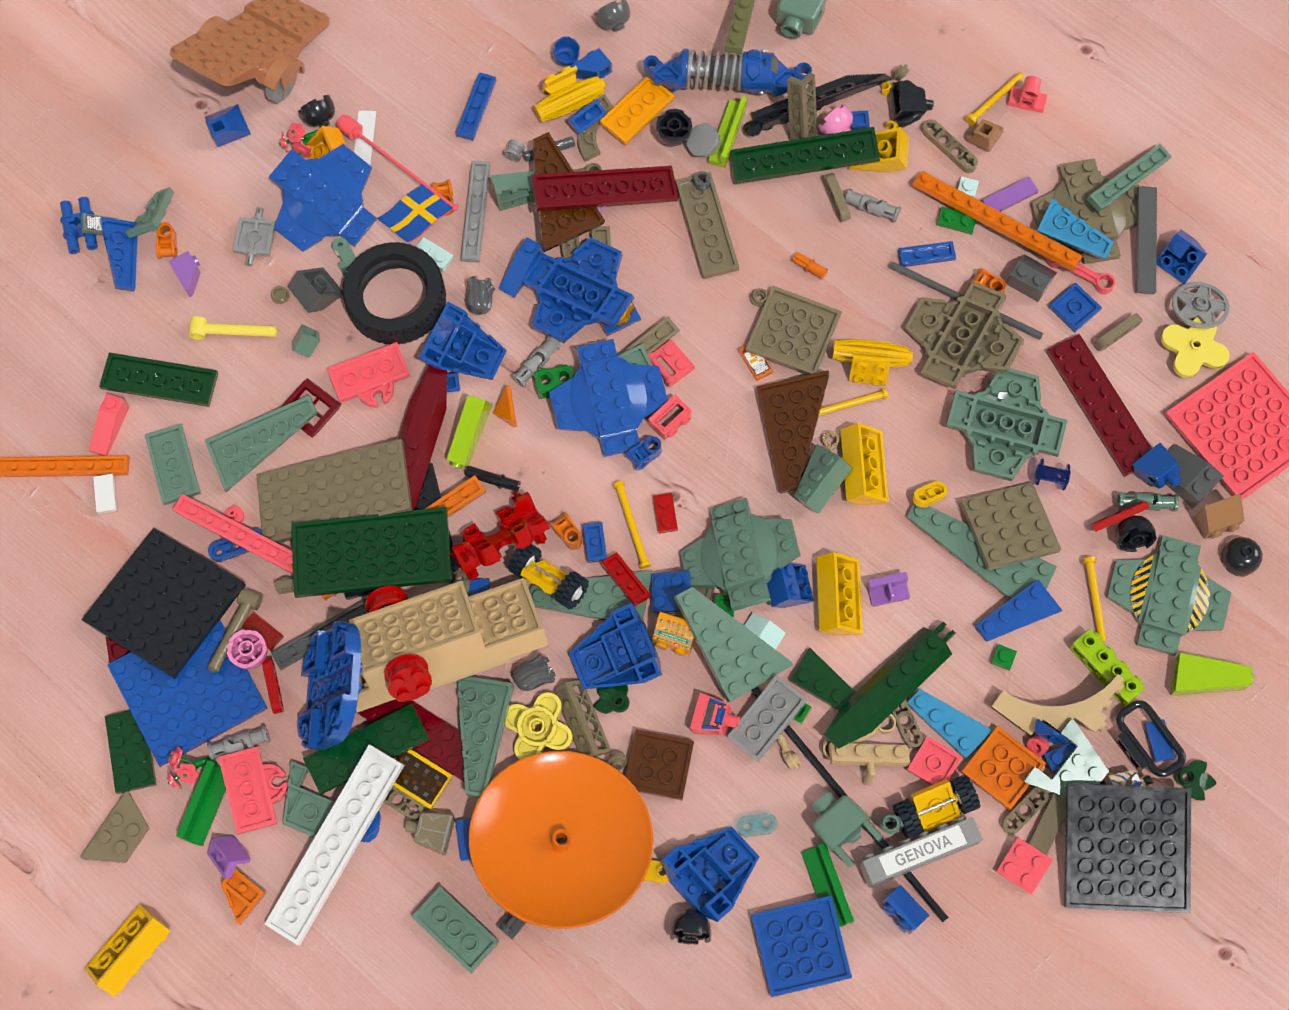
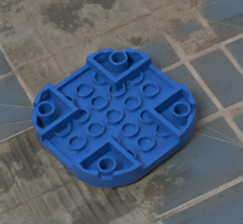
(332, 686)

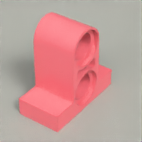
(1029, 96)

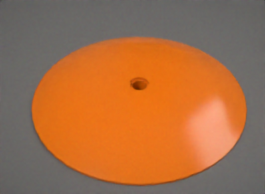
(568, 799)

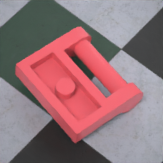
(674, 359)

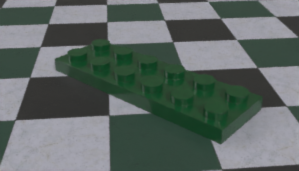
(158, 379)
(391, 735)

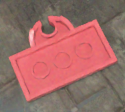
(369, 375)
(251, 789)

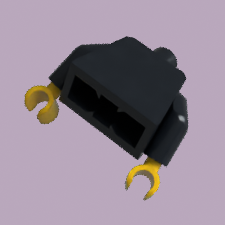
(908, 102)

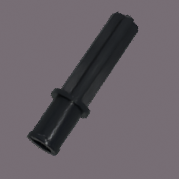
(492, 478)

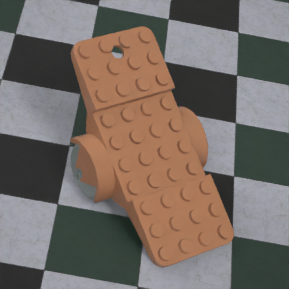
(255, 45)

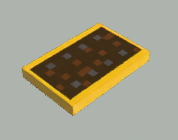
(421, 779)

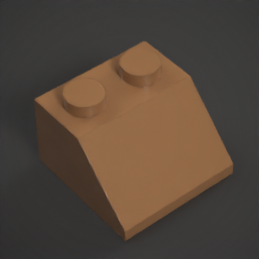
(1220, 517)

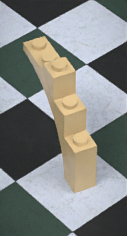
(1086, 712)

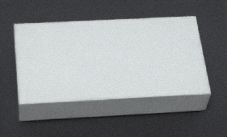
(105, 493)

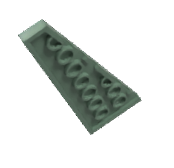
(959, 540)

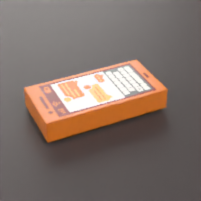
(757, 365)

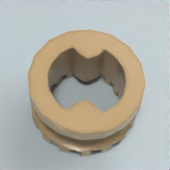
(833, 435)

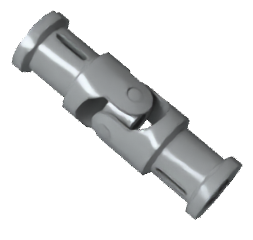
(875, 206)
(534, 361)
(236, 743)

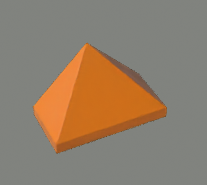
(505, 408)

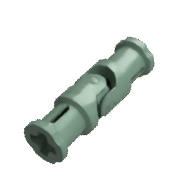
(1160, 501)

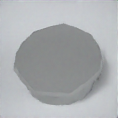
(703, 140)

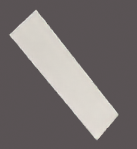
(362, 148)

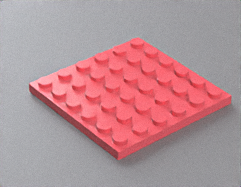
(1239, 425)

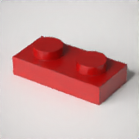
(665, 513)

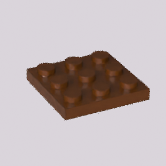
(659, 764)

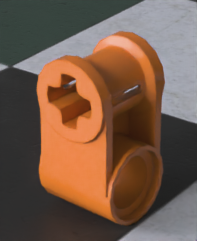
(445, 190)
(166, 244)
(989, 280)
(565, 529)

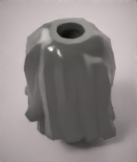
(479, 295)
(534, 673)

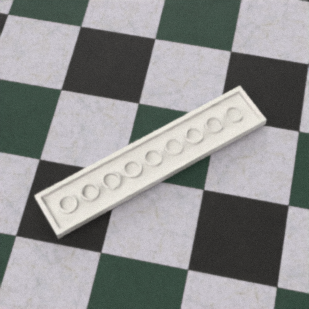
(334, 845)

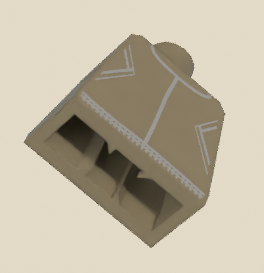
(432, 831)

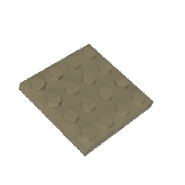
(793, 331)
(1010, 526)

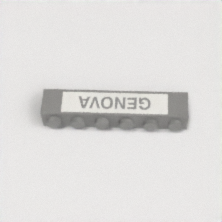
(920, 852)

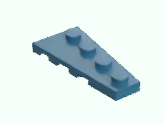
(1070, 230)
(950, 724)

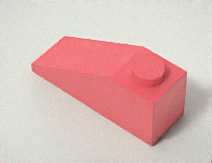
(108, 423)

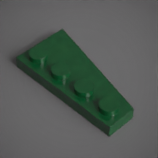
(821, 681)

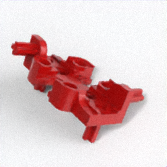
(516, 527)

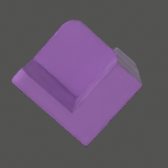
(888, 589)
(226, 853)

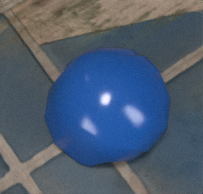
(566, 51)

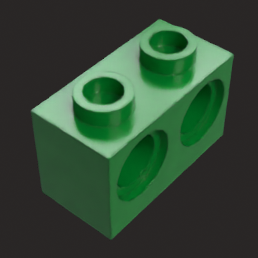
(553, 376)

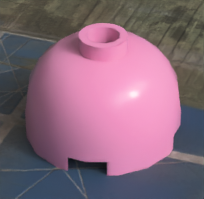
(837, 121)
(247, 649)

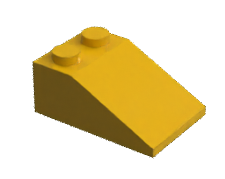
(892, 150)

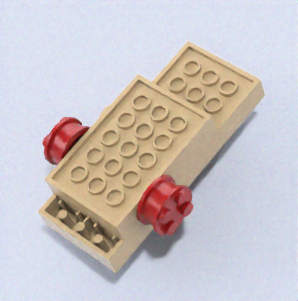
(440, 637)

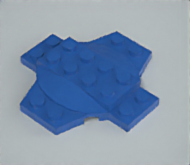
(323, 197)
(577, 290)
(608, 397)

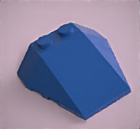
(462, 345)
(617, 652)
(711, 871)

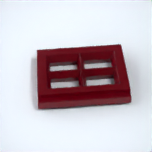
(320, 395)

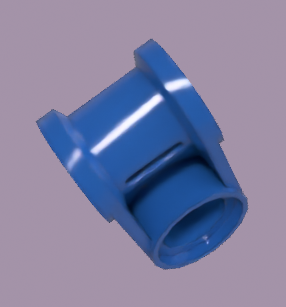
(642, 455)

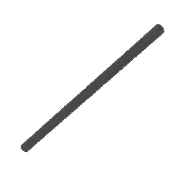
(953, 294)

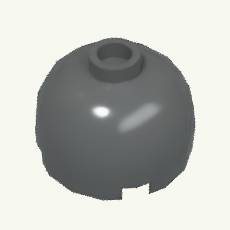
(613, 15)

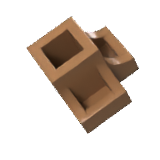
(984, 135)

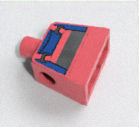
(712, 717)

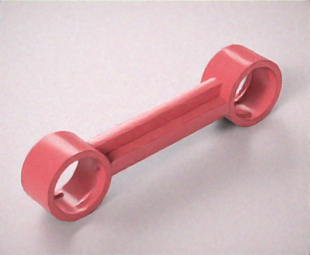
(1089, 275)

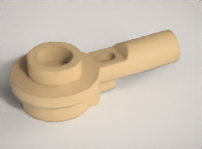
(791, 758)

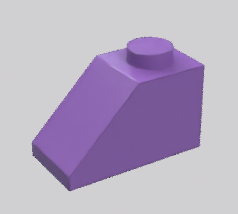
(186, 271)

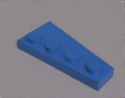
(120, 252)
(1023, 609)

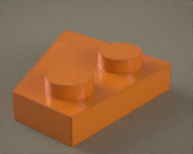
(241, 895)

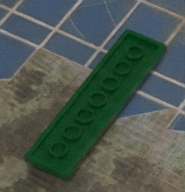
(805, 155)

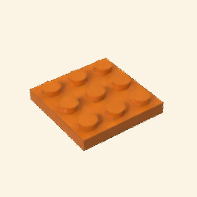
(1001, 767)

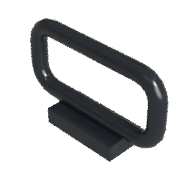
(1136, 752)

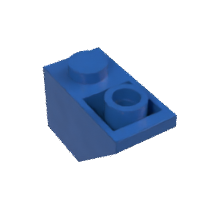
(593, 65)

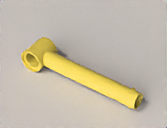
(199, 328)

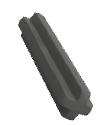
(562, 144)

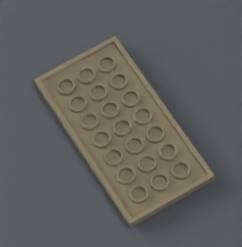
(334, 487)

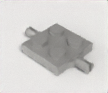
(254, 237)

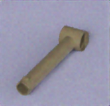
(247, 600)

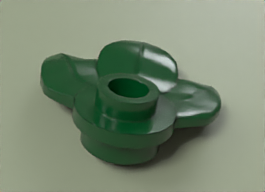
(609, 698)
(1198, 779)

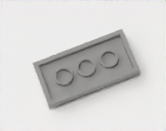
(767, 718)

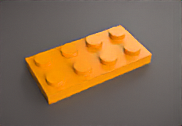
(636, 110)

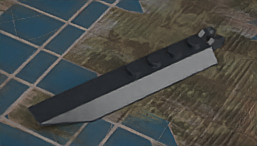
(825, 94)

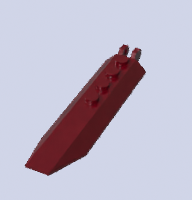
(423, 426)

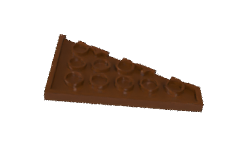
(562, 224)
(790, 420)

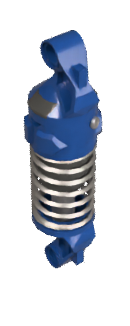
(749, 71)

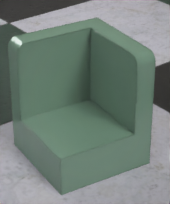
(305, 341)

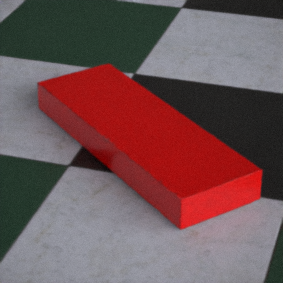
(1120, 515)
(625, 579)

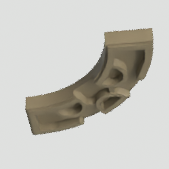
(587, 139)

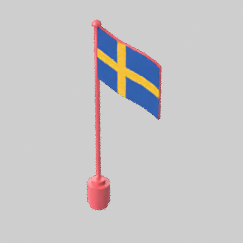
(414, 211)

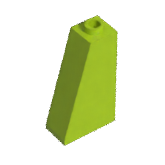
(468, 431)
(1208, 675)

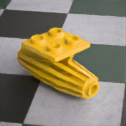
(567, 94)
(871, 359)

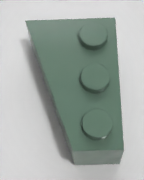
(512, 189)
(821, 478)

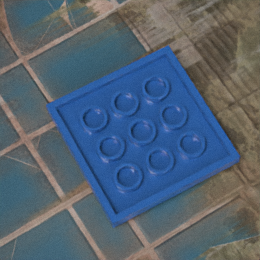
(801, 946)

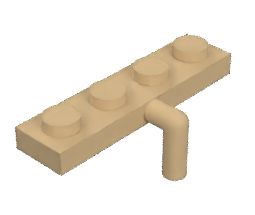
(870, 756)

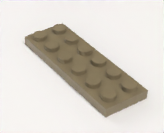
(707, 227)

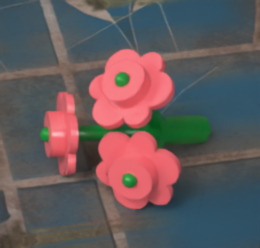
(298, 134)
(185, 772)

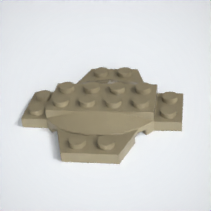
(1077, 184)
(964, 335)

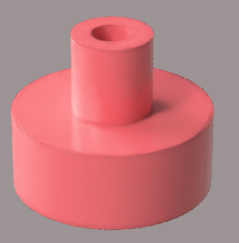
(235, 513)
(1038, 745)

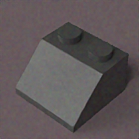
(1031, 278)
(314, 289)

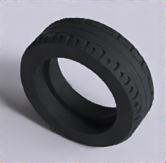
(383, 258)

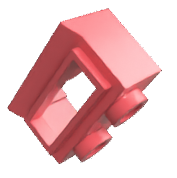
(672, 428)

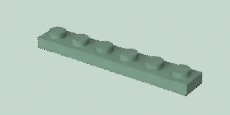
(1129, 177)

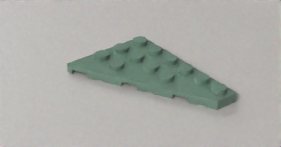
(731, 650)

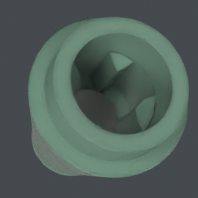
(892, 819)

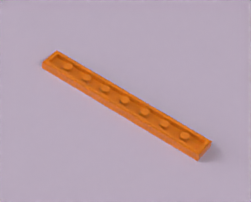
(64, 466)

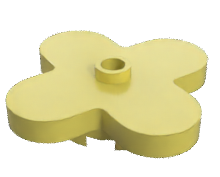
(1194, 348)
(544, 713)

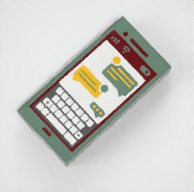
(91, 223)

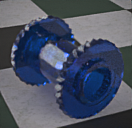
(1050, 474)

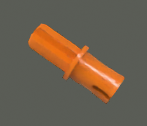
(810, 265)

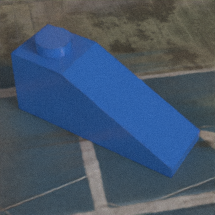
(520, 266)

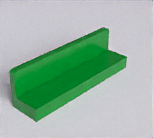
(203, 805)
(826, 881)

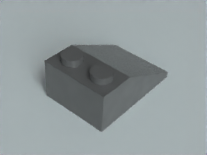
(1196, 475)

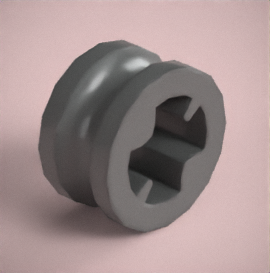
(702, 186)

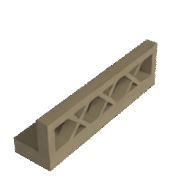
(799, 109)
(578, 720)

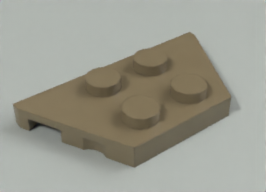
(119, 833)

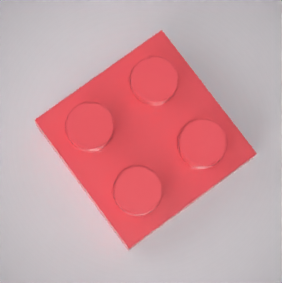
(934, 762)
(1024, 865)

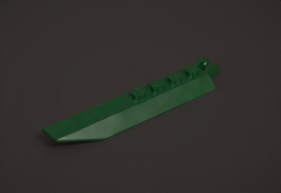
(890, 686)

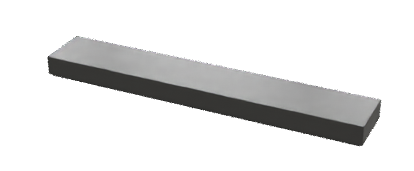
(475, 211)

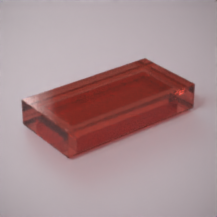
(270, 634)

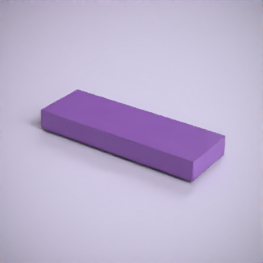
(1011, 195)

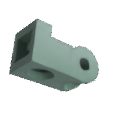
(344, 252)

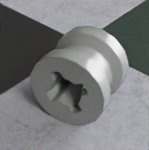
(514, 150)

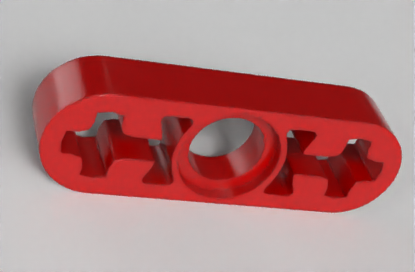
(272, 686)

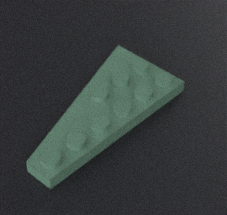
(599, 601)

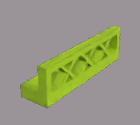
(728, 131)

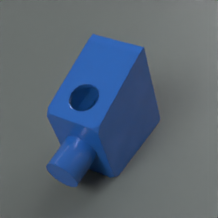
(1158, 467)

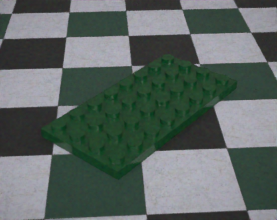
(371, 552)

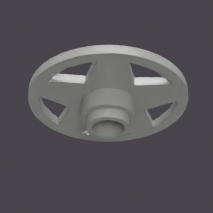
(1200, 305)

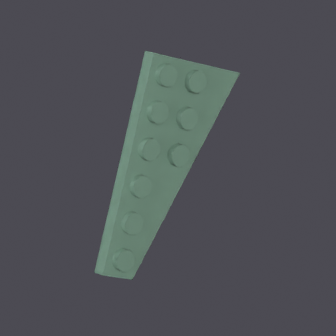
(247, 445)
(482, 723)

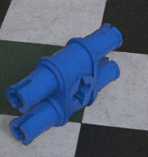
(70, 224)

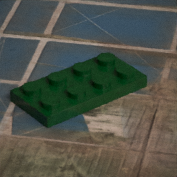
(129, 754)

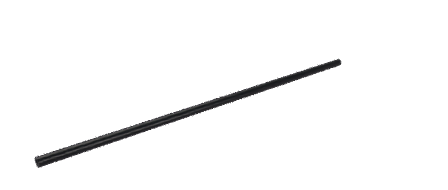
(840, 792)

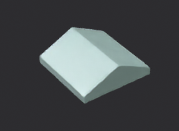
(765, 630)

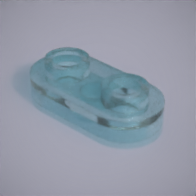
(756, 824)

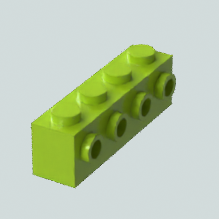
(1105, 665)

